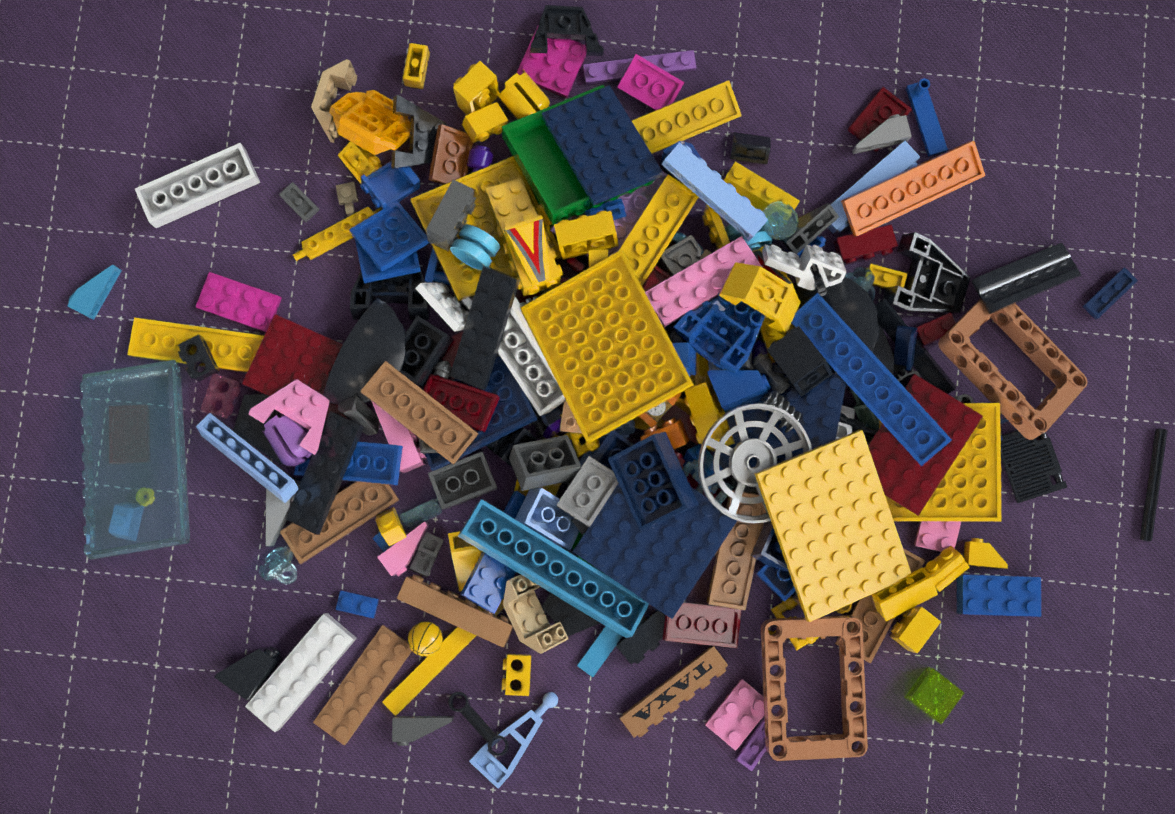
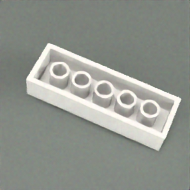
(197, 185)
(527, 363)
(300, 672)

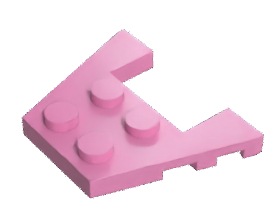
(302, 406)

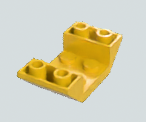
(763, 293)

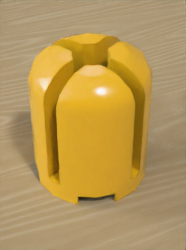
(523, 96)

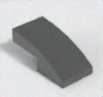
(426, 555)

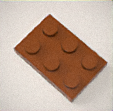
(449, 155)

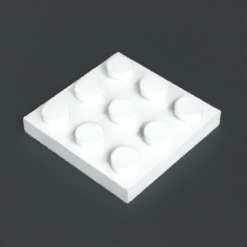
(444, 304)

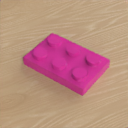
(649, 83)

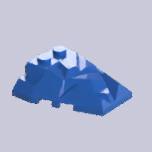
(722, 332)

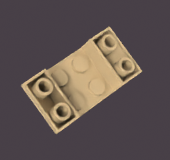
(338, 76)
(528, 616)

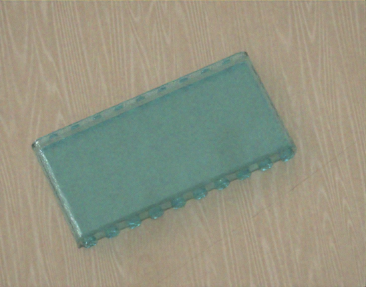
(134, 460)

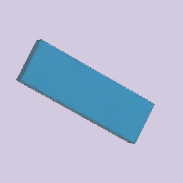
(599, 651)

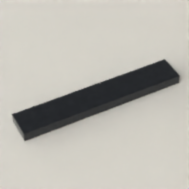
(923, 361)

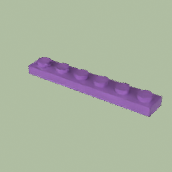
(615, 70)

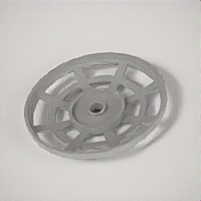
(743, 452)

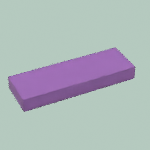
(753, 748)

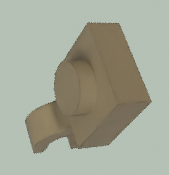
(347, 196)

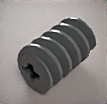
(776, 400)

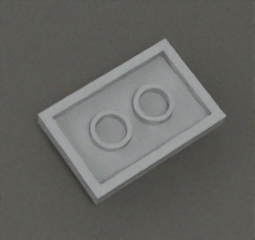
(588, 491)

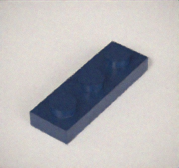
(1109, 293)

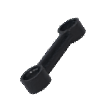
(478, 723)

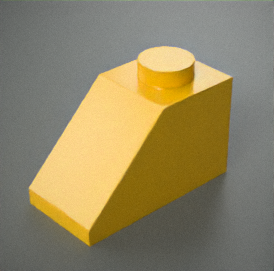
(390, 526)
(982, 554)

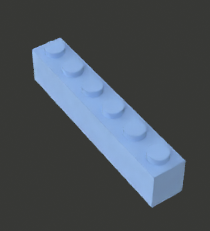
(895, 163)
(714, 191)
(247, 458)

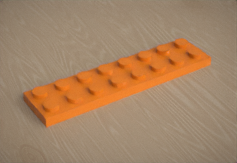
(913, 188)

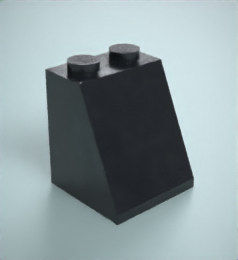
(800, 361)
(250, 672)

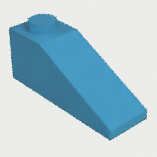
(92, 294)

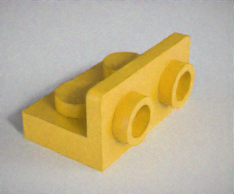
(359, 160)

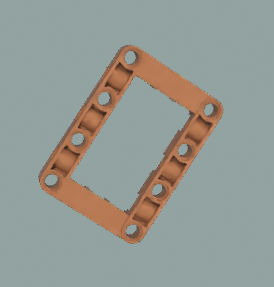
(995, 387)
(852, 689)

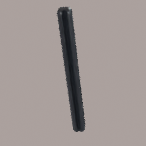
(1153, 485)

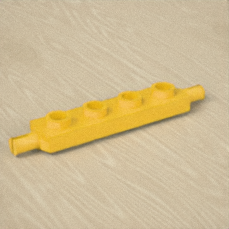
(332, 236)

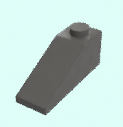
(810, 227)
(410, 728)

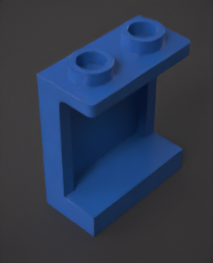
(390, 185)

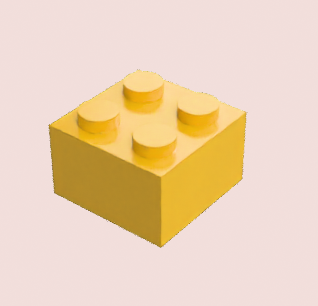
(914, 628)

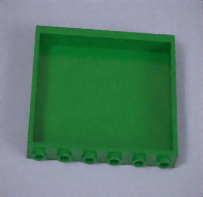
(547, 166)

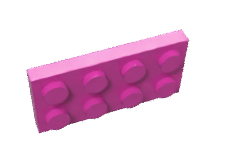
(238, 302)

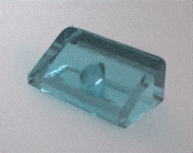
(421, 513)

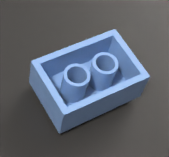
(545, 518)

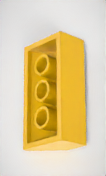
(757, 189)

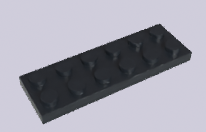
(484, 327)
(325, 473)

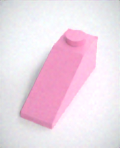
(401, 553)

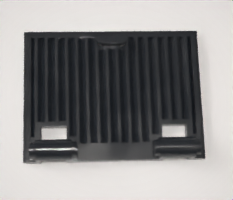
(1031, 466)

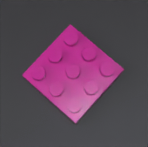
(557, 68)

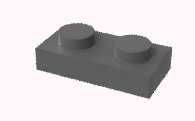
(299, 202)

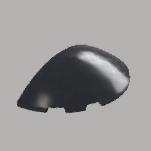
(851, 305)
(371, 342)

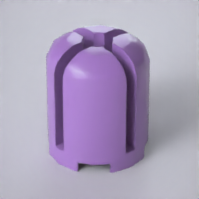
(285, 440)

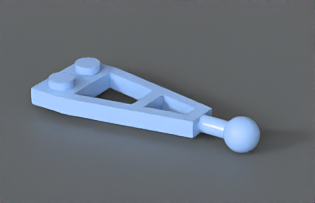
(492, 767)

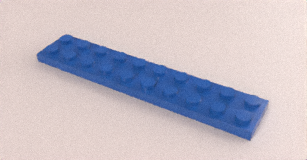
(871, 380)

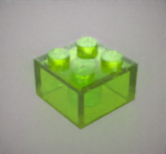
(934, 695)

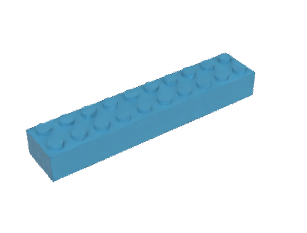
(553, 568)

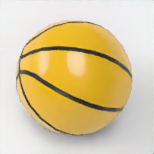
(425, 639)

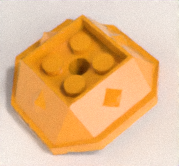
(370, 121)

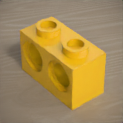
(522, 675)

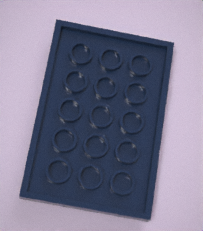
(601, 145)
(510, 414)

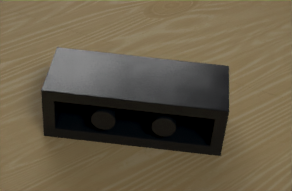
(644, 638)

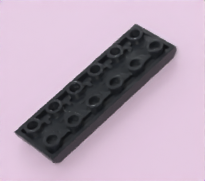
(1026, 278)

